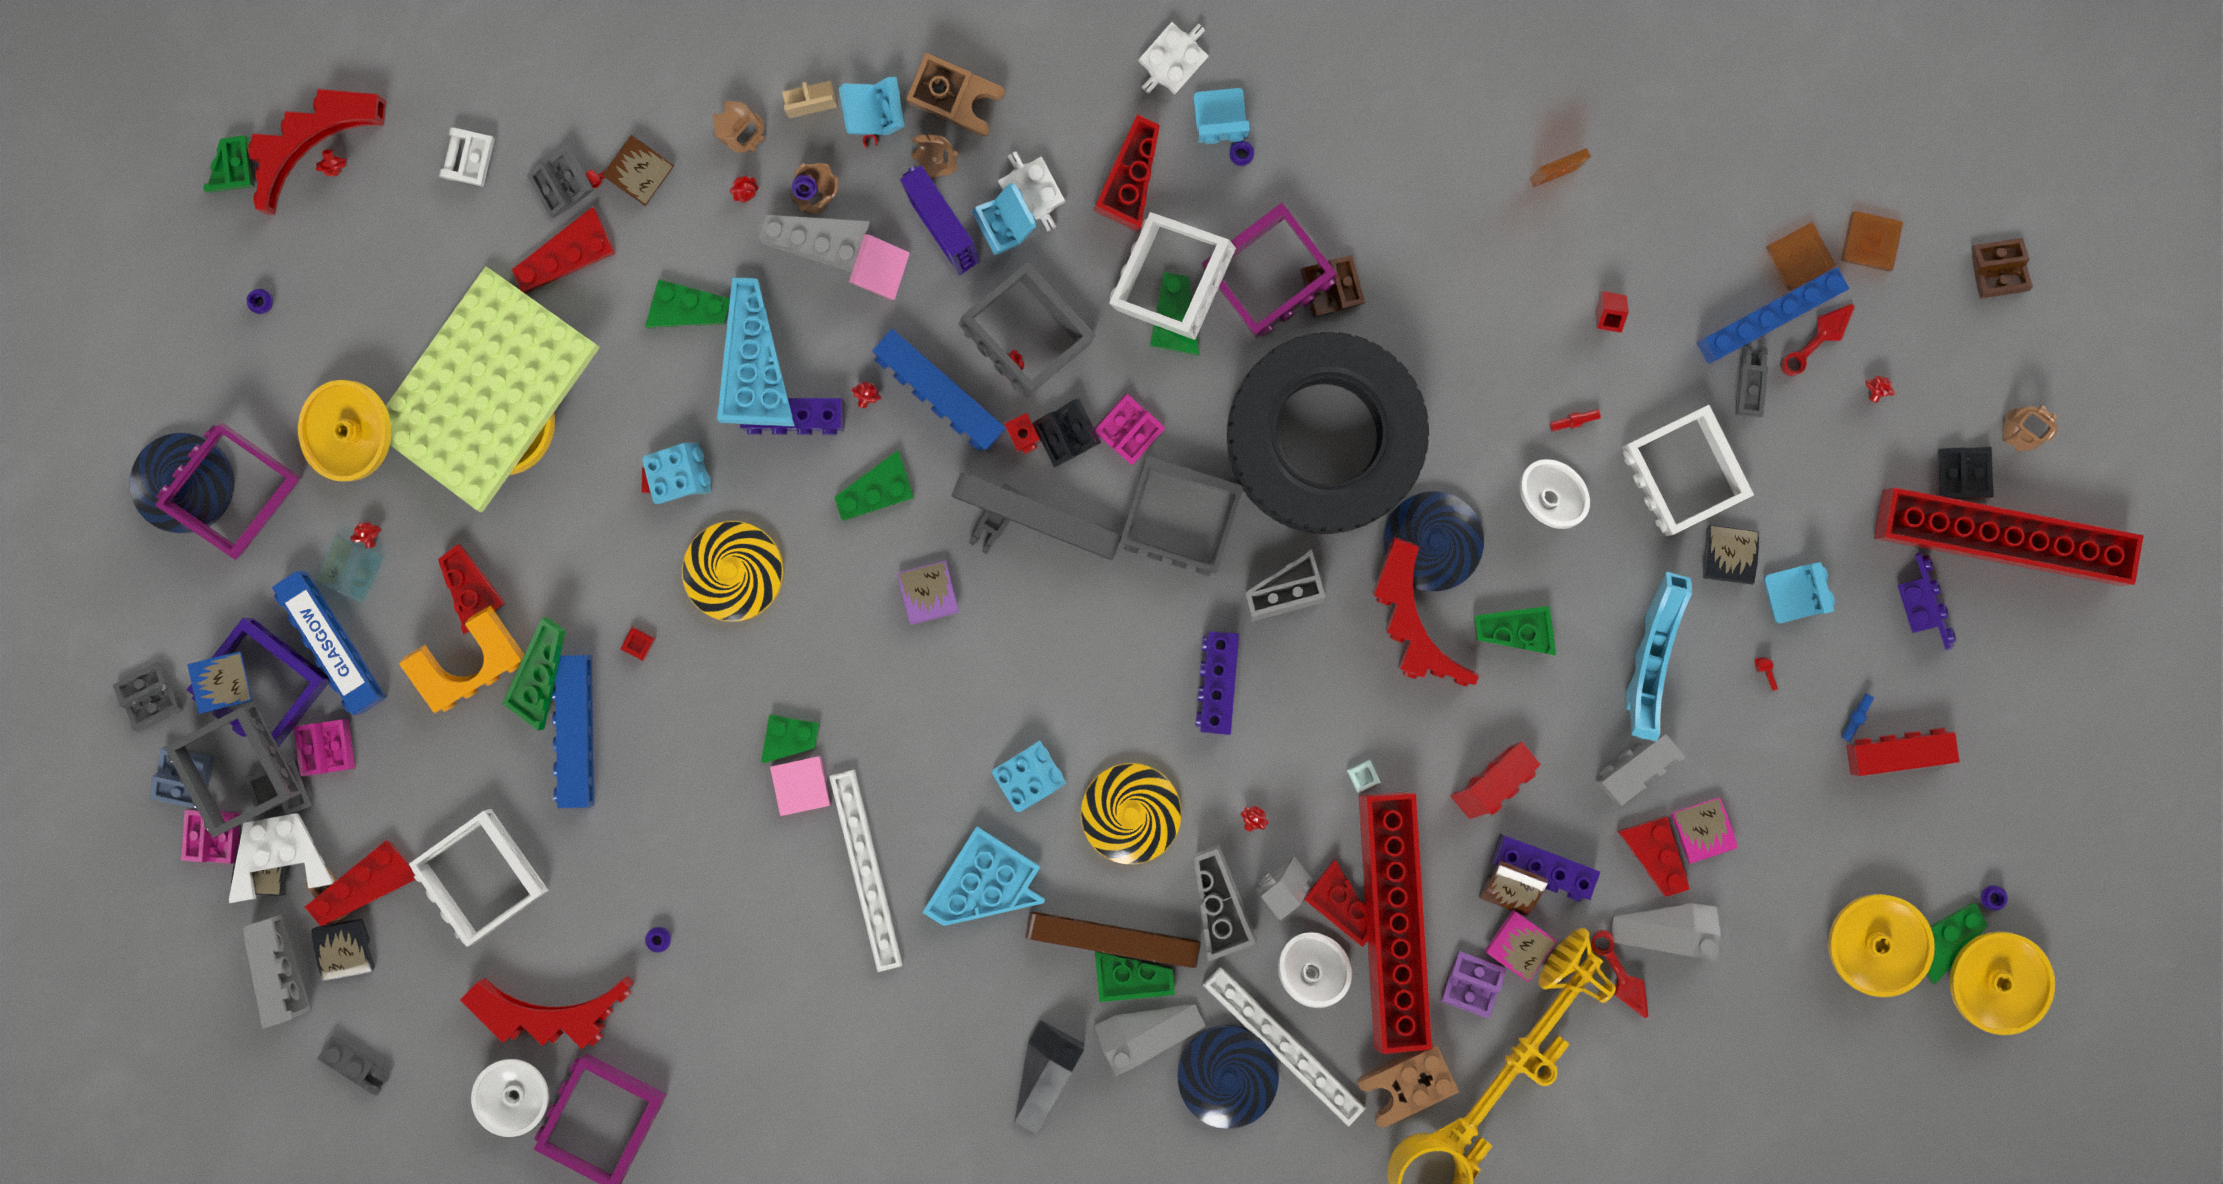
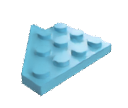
(984, 882)

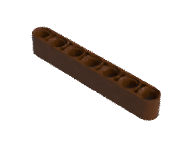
(1113, 939)

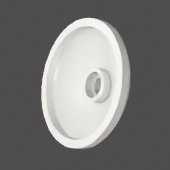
(1554, 494)
(1325, 962)
(497, 1107)

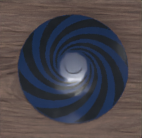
(203, 495)
(1447, 538)
(1227, 1076)

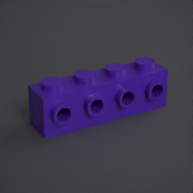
(808, 416)
(1218, 683)
(1559, 871)

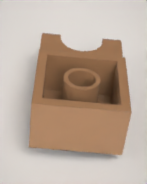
(960, 93)
(1407, 1092)

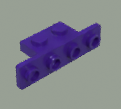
(1923, 602)

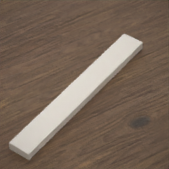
(866, 870)
(1284, 1046)

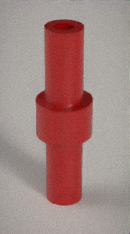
(1575, 420)

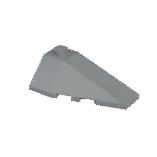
(1680, 930)

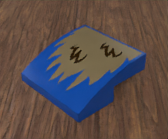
(219, 682)

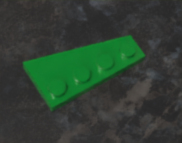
(535, 678)

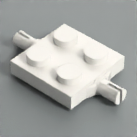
(1173, 58)
(1036, 186)

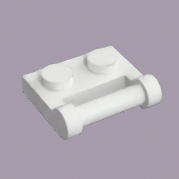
(474, 158)

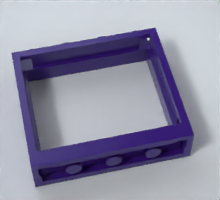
(940, 219)
(317, 678)

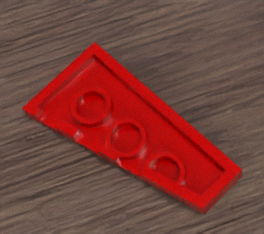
(368, 880)

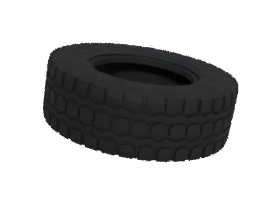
(1372, 377)

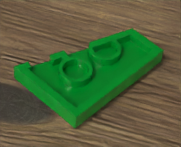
(1174, 303)
(684, 306)
(877, 489)
(1520, 629)
(1951, 936)
(1131, 979)

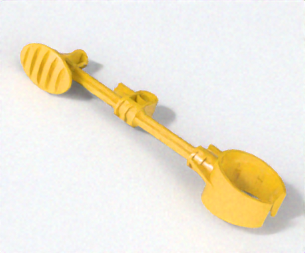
(1523, 1059)

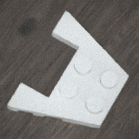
(271, 845)

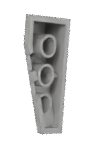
(1141, 1035)

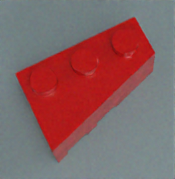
(1497, 782)

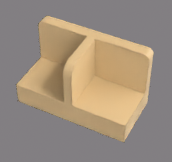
(809, 99)

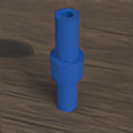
(1857, 717)

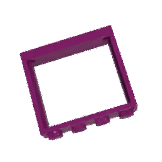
(1302, 298)
(197, 456)
(566, 1090)

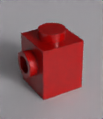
(1611, 311)
(1022, 434)

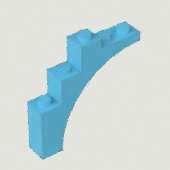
(1652, 657)

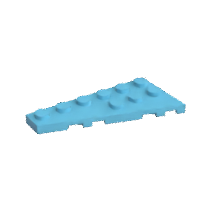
(751, 374)

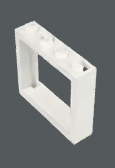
(1206, 289)
(1722, 453)
(437, 893)

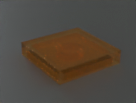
(1560, 167)
(1872, 241)
(1800, 256)

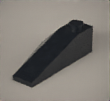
(1047, 1067)

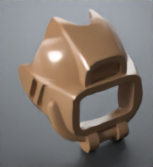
(733, 122)
(931, 155)
(826, 184)
(2020, 437)

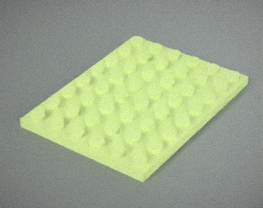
(485, 388)

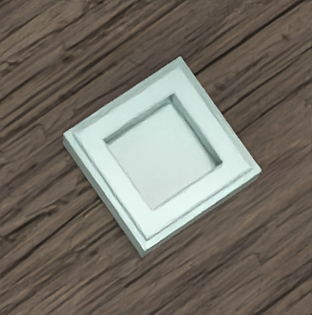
(1363, 776)

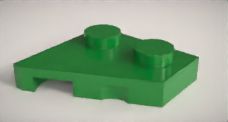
(231, 166)
(788, 737)

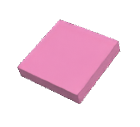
(879, 267)
(800, 785)

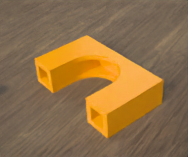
(442, 688)

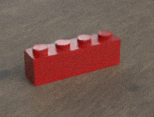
(1902, 753)

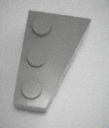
(1287, 590)
(1638, 767)
(1284, 888)

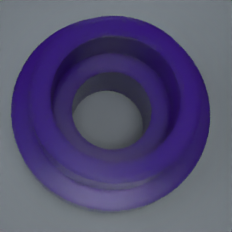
(1245, 146)
(804, 193)
(254, 296)
(2000, 901)
(665, 936)

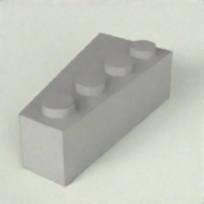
(817, 239)
(1222, 909)
(274, 972)

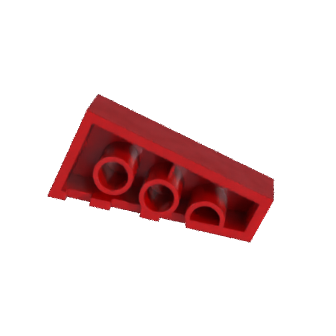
(1128, 181)

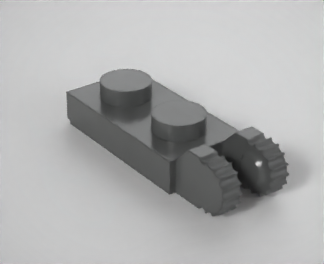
(1752, 383)
(993, 524)
(352, 1064)

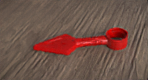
(1829, 328)
(1628, 988)

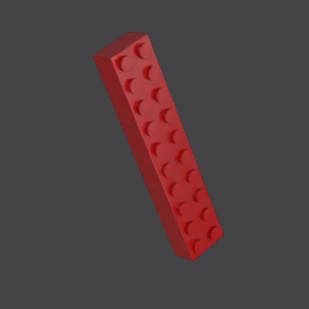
(2008, 537)
(1395, 922)

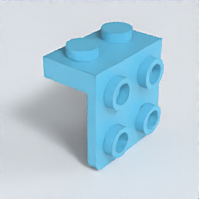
(872, 108)
(1220, 116)
(1005, 220)
(676, 472)
(1799, 592)
(1028, 777)

